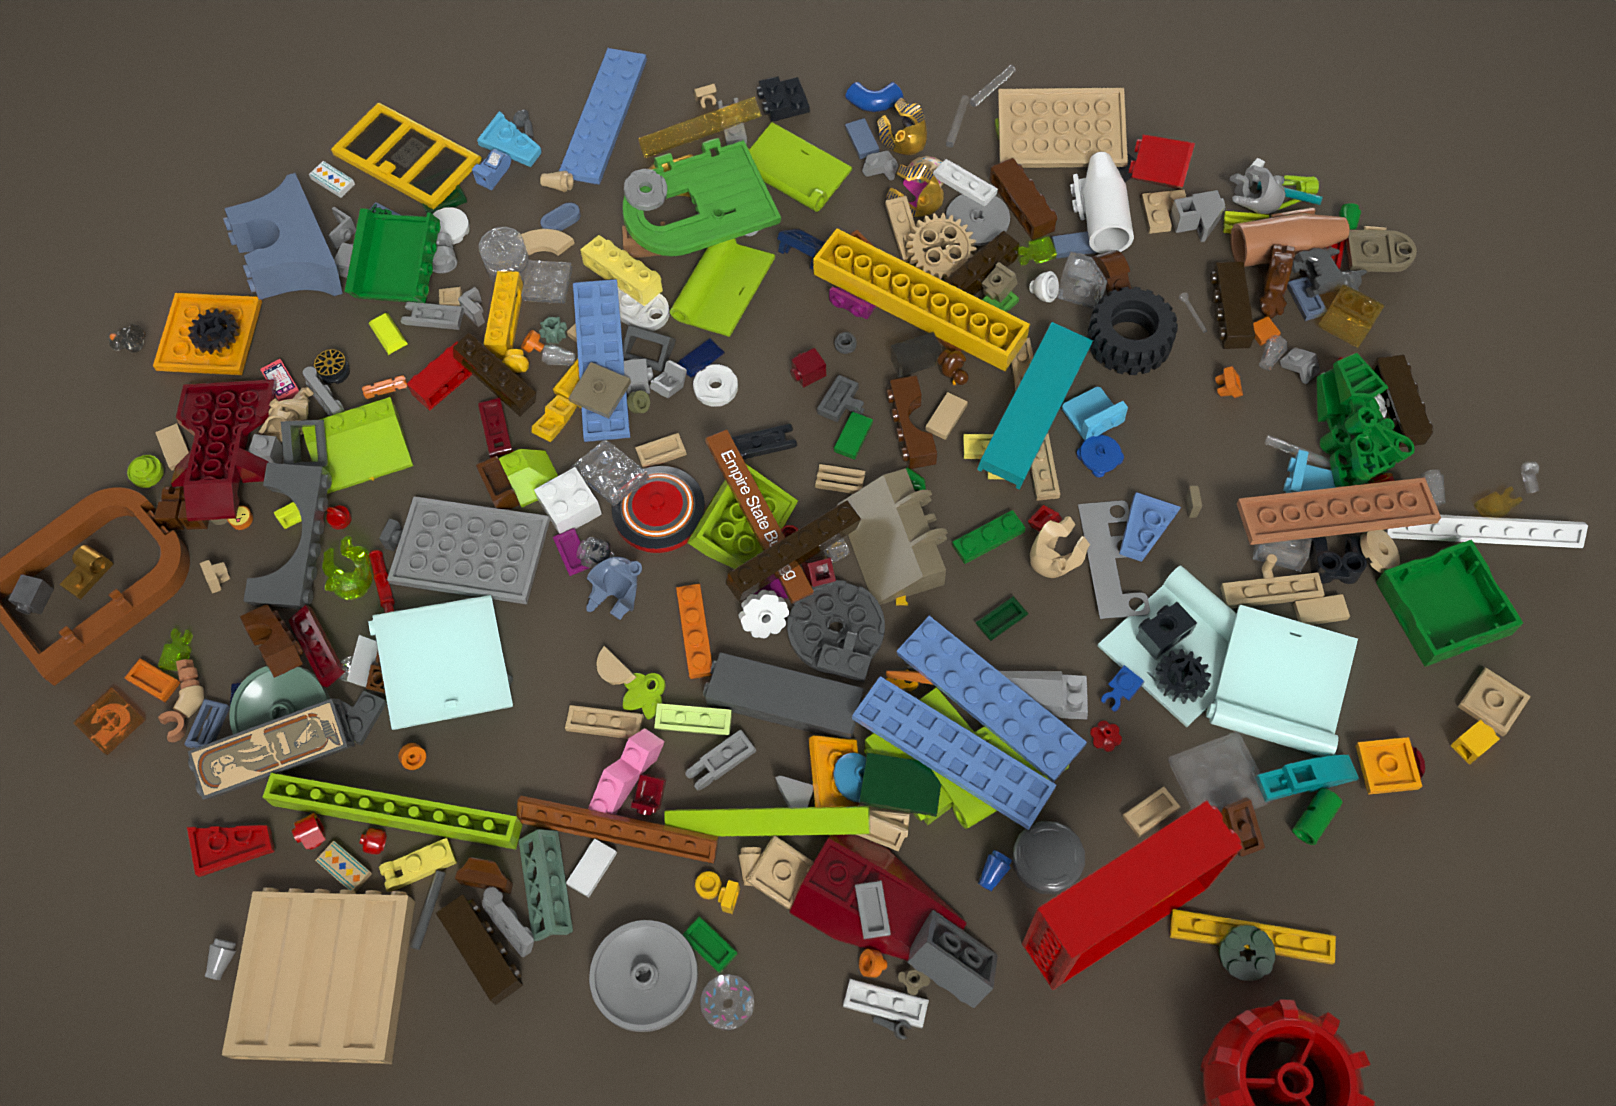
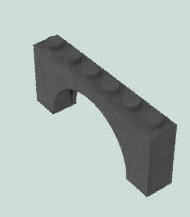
(292, 584)

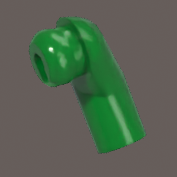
(917, 481)

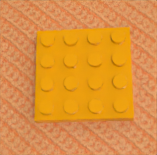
(179, 354)

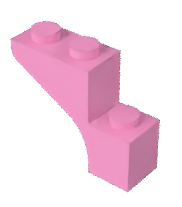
(621, 776)

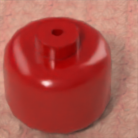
(373, 841)

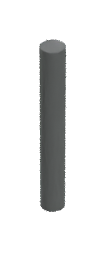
(427, 910)

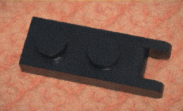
(764, 441)

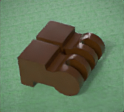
(172, 511)

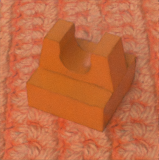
(1232, 383)

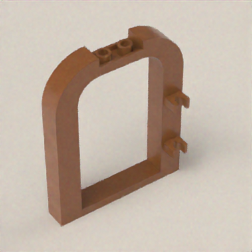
(119, 614)

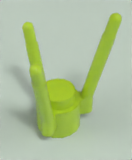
(1303, 184)

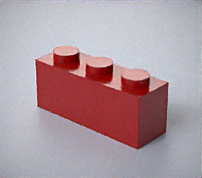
(438, 379)

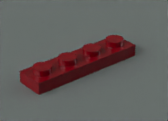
(316, 646)

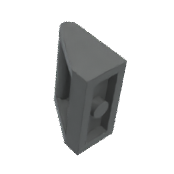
(668, 345)
(291, 442)

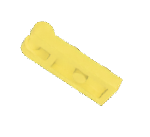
(418, 864)

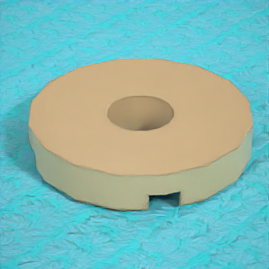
(1380, 550)

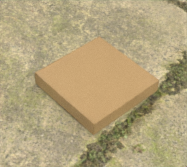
(1494, 701)
(780, 872)

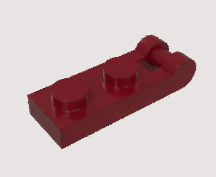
(495, 427)

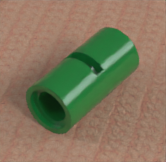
(1317, 816)

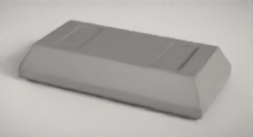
(872, 909)

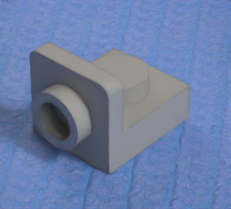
(470, 303)

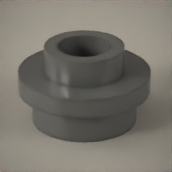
(848, 338)

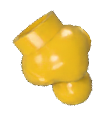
(516, 361)

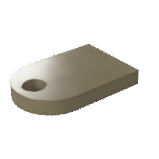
(1379, 250)

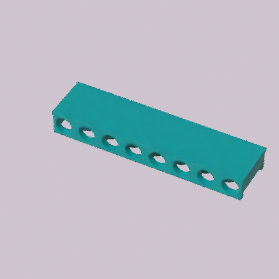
(1035, 405)

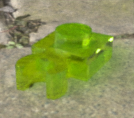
(1039, 250)
(175, 651)

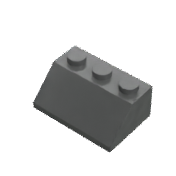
(953, 960)

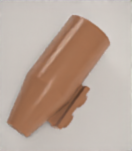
(1300, 229)

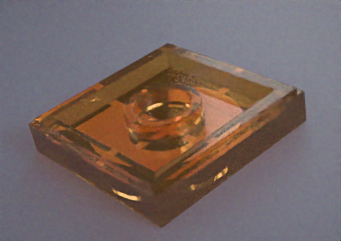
(109, 721)

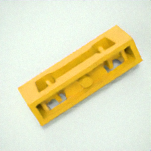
(503, 313)

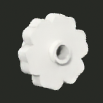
(763, 614)

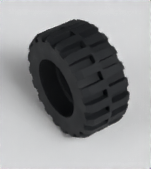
(1139, 308)

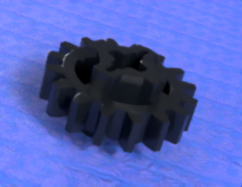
(213, 331)
(1194, 676)

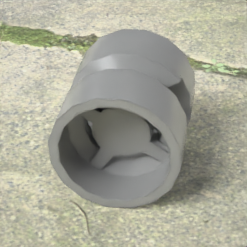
(445, 257)

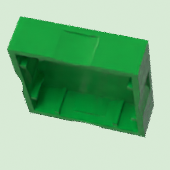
(1448, 603)

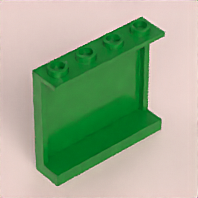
(392, 257)

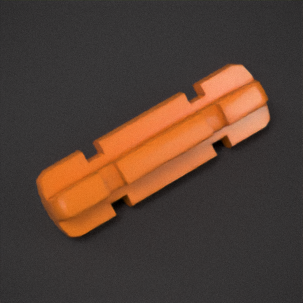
(384, 386)

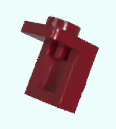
(649, 794)

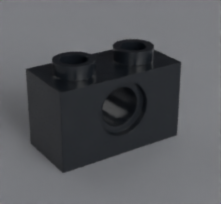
(1157, 640)

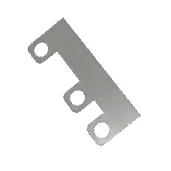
(1102, 560)

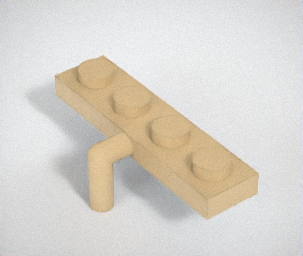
(1272, 589)

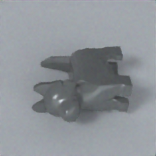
(1324, 272)

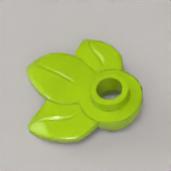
(642, 696)

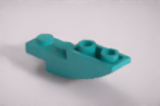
(1306, 776)

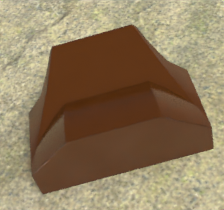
(1242, 819)
(483, 875)

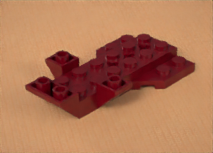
(220, 421)

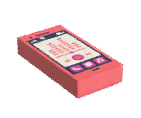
(285, 387)

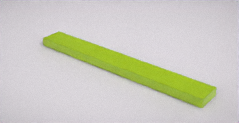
(772, 821)

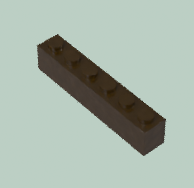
(792, 551)

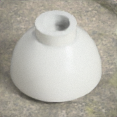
(1045, 286)

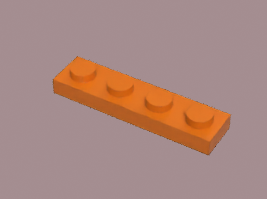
(694, 631)

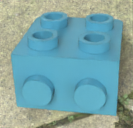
(1094, 413)
(1306, 477)

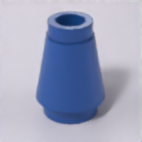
(994, 870)

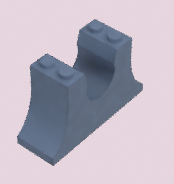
(291, 240)

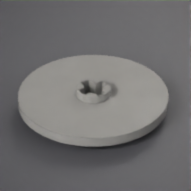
(994, 217)

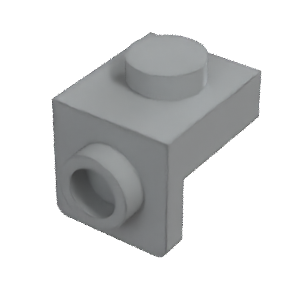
(880, 163)
(1301, 362)
(670, 380)

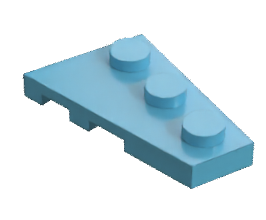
(508, 139)

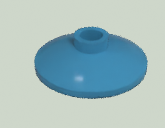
(847, 775)

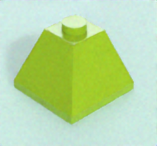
(526, 472)

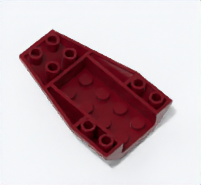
(830, 900)

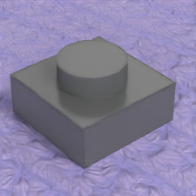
(391, 535)

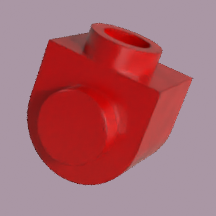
(309, 831)

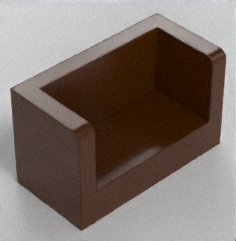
(497, 484)

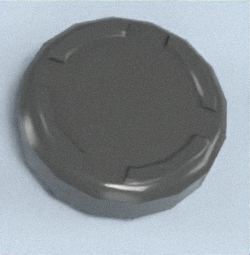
(1048, 857)

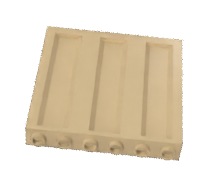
(320, 976)

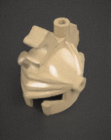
(286, 410)

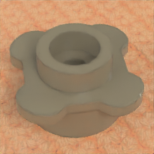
(913, 986)

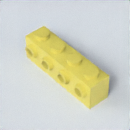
(631, 274)

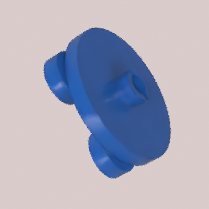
(1100, 454)

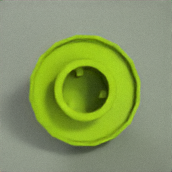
(145, 471)

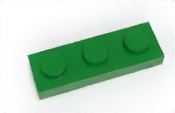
(988, 537)

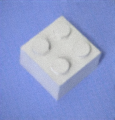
(568, 501)

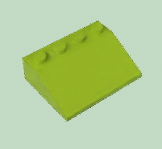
(362, 444)
(725, 530)

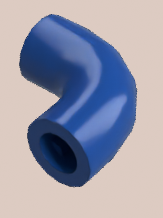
(874, 100)

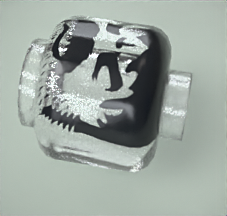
(593, 552)

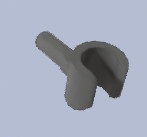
(892, 1026)

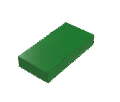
(853, 435)
(709, 945)

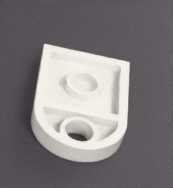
(639, 316)

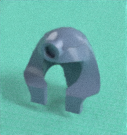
(614, 577)

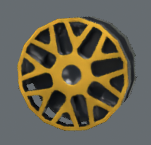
(332, 367)

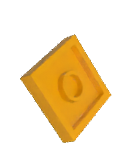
(1388, 765)

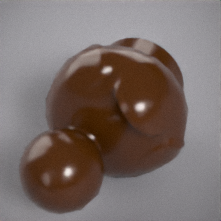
(951, 366)

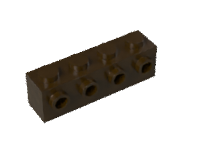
(977, 268)

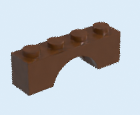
(918, 445)
(278, 644)

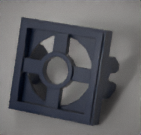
(801, 241)

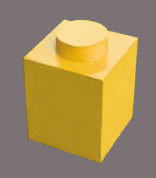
(1475, 741)

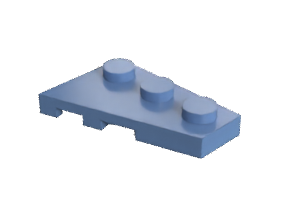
(1145, 525)

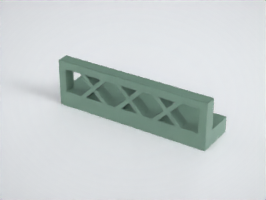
(548, 881)

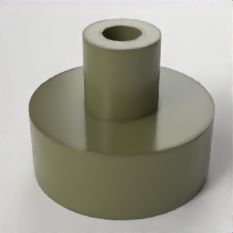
(638, 402)

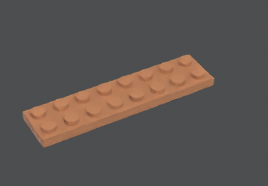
(1338, 511)

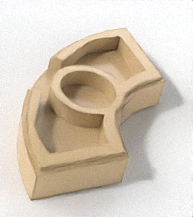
(547, 240)

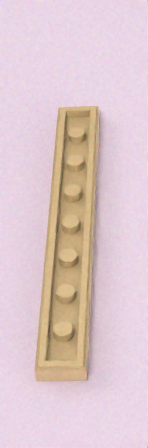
(1043, 467)

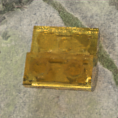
(1351, 316)

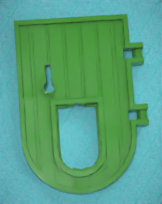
(716, 188)

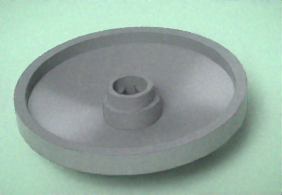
(643, 976)

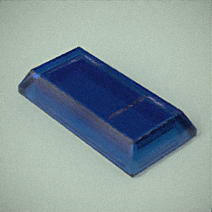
(701, 357)

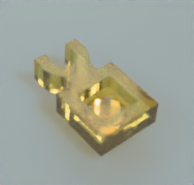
(1496, 505)

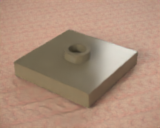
(599, 390)

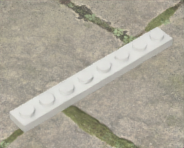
(1497, 531)

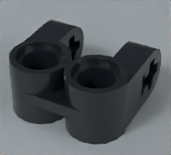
(1337, 564)

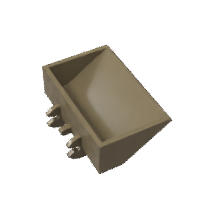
(894, 538)

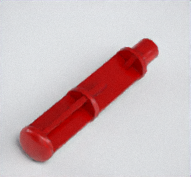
(380, 577)

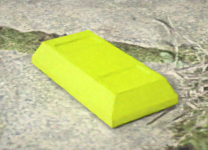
(388, 333)

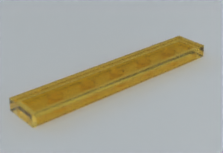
(699, 127)

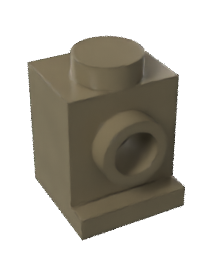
(1000, 290)

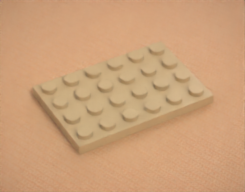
(1061, 126)

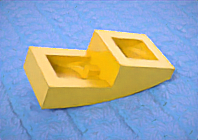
(555, 418)

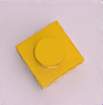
(728, 896)

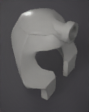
(1270, 196)

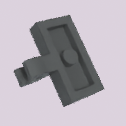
(839, 399)
(845, 661)
(363, 715)

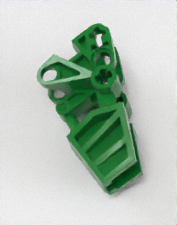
(1351, 393)

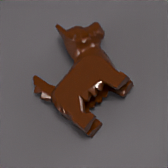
(1276, 281)

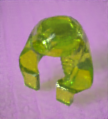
(350, 584)

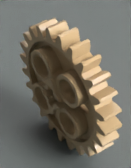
(936, 230)

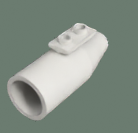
(1105, 203)

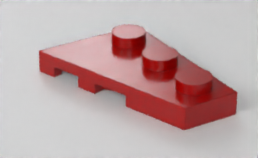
(224, 847)

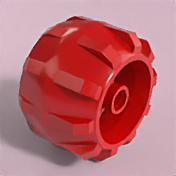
(1313, 1036)

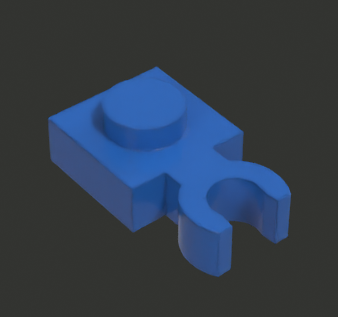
(1125, 685)

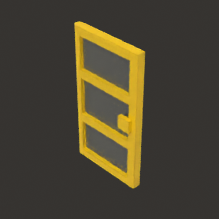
(406, 155)

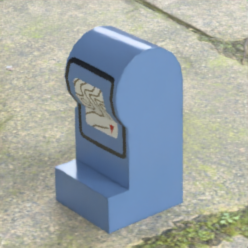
(491, 169)

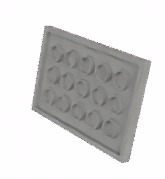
(469, 550)

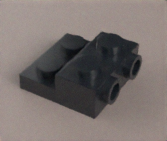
(782, 98)

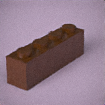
(1023, 198)

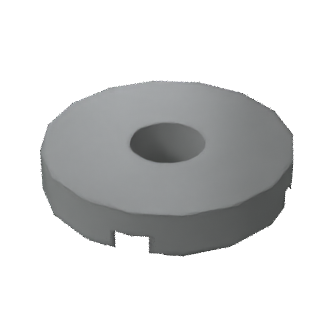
(642, 200)

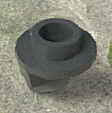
(521, 119)

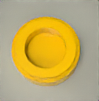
(708, 885)

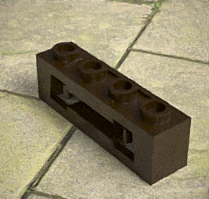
(494, 374)

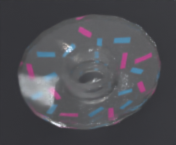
(717, 992)

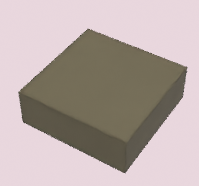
(1193, 501)

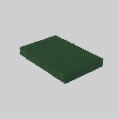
(900, 785)

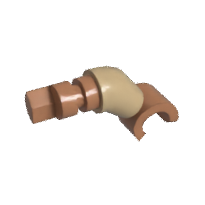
(189, 700)

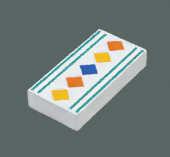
(332, 179)

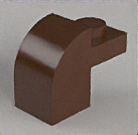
(1114, 268)

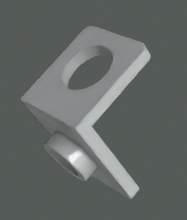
(343, 230)

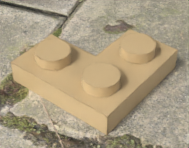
(1157, 209)

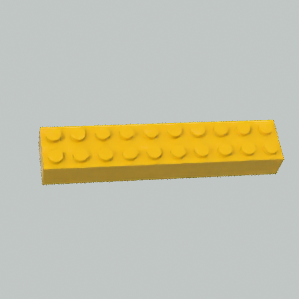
(921, 299)

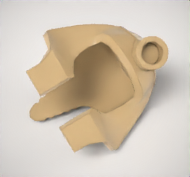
(1049, 562)

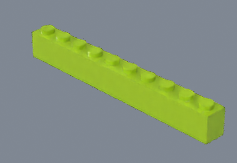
(393, 811)

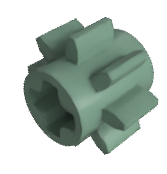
(553, 330)

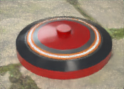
(660, 511)

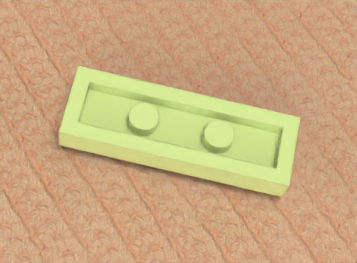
(693, 719)

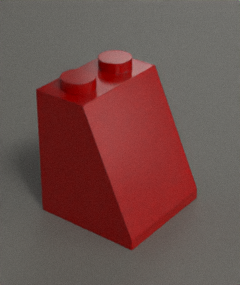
(1161, 161)

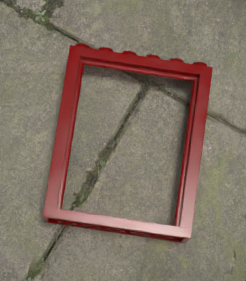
(1130, 894)

